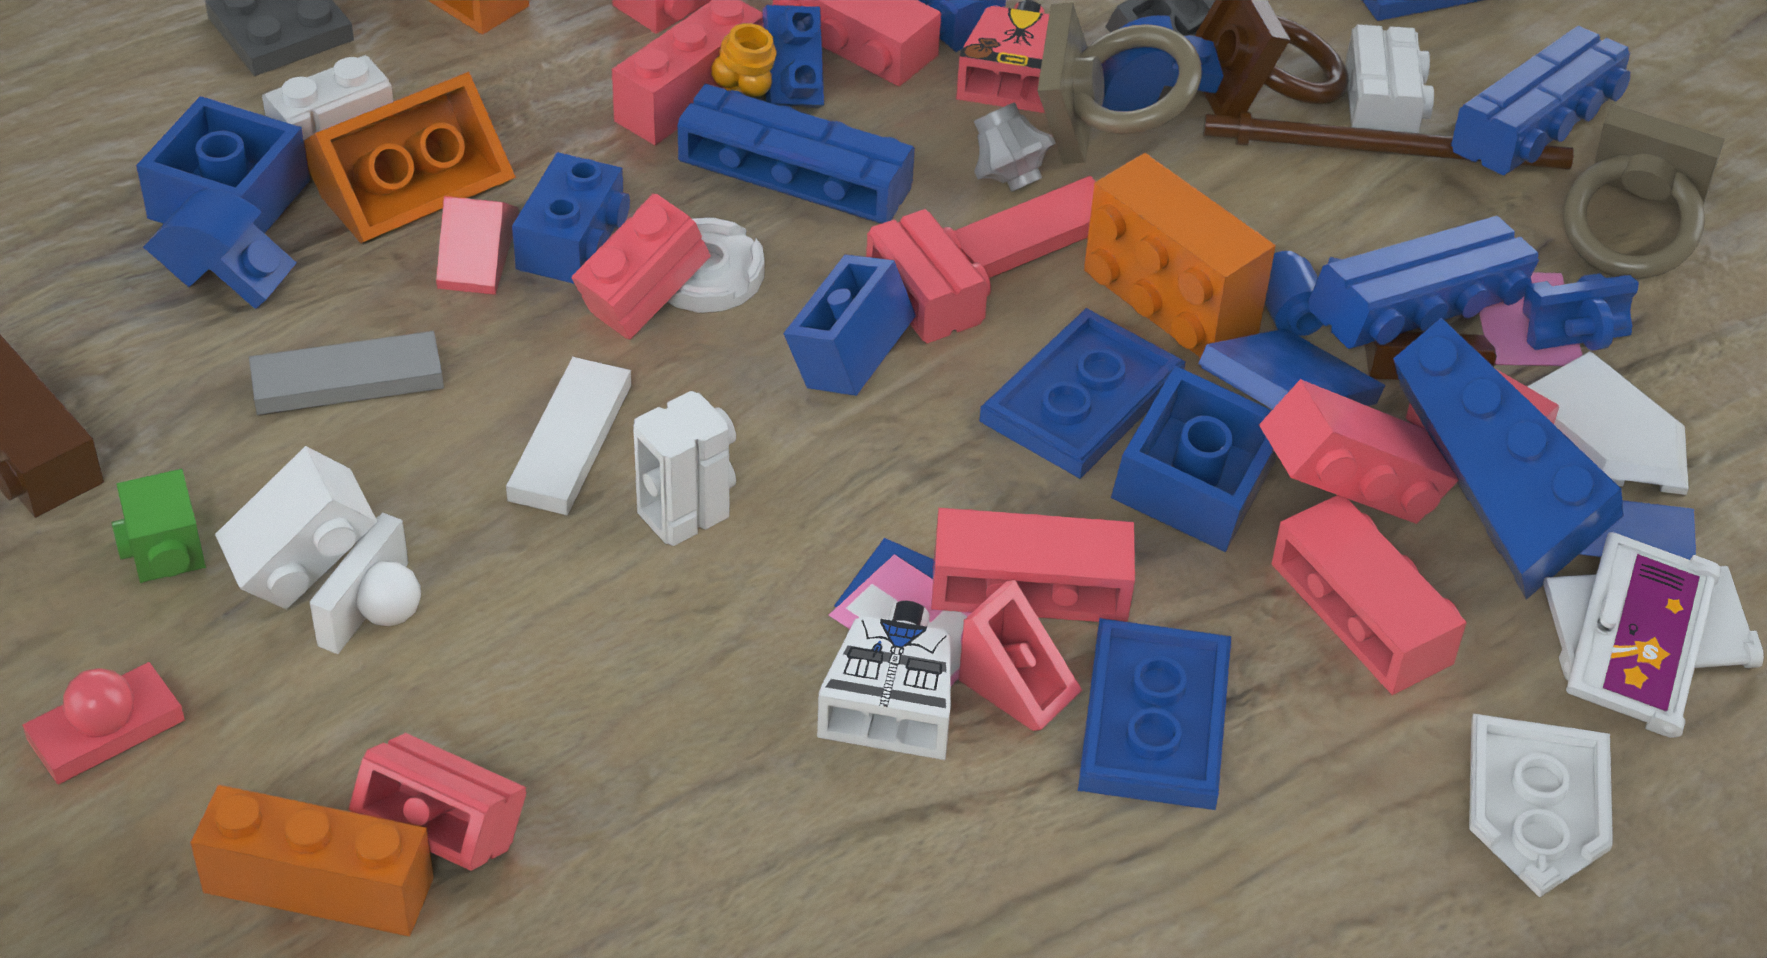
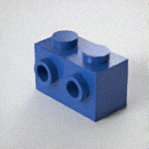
(569, 216)
(850, 324)

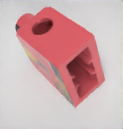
(1004, 57)

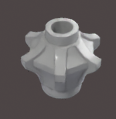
(1010, 147)

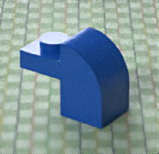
(1139, 74)
(219, 234)

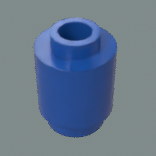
(1289, 291)

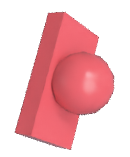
(102, 719)

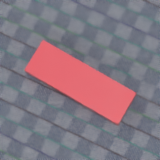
(1029, 228)

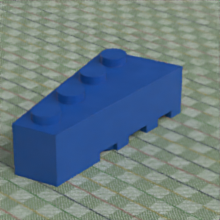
(1512, 463)

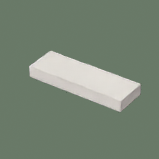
(569, 436)

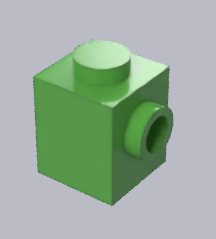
(158, 526)

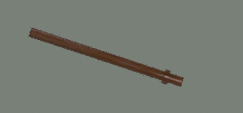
(1247, 128)

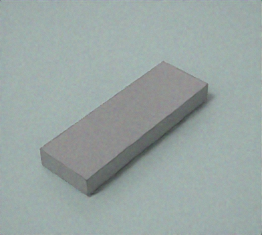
(345, 372)

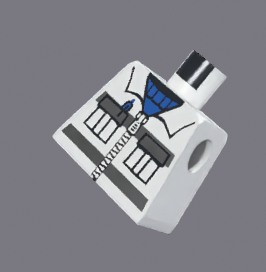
(890, 685)

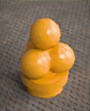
(745, 60)

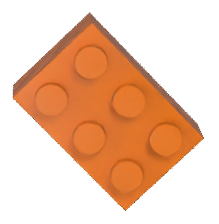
(1177, 255)

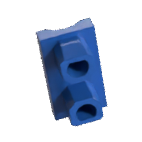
(798, 61)
(1579, 312)

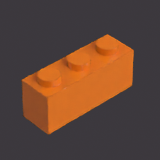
(313, 860)

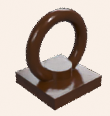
(1249, 45)

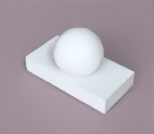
(367, 585)

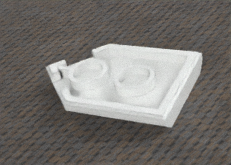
(1617, 424)
(1540, 797)

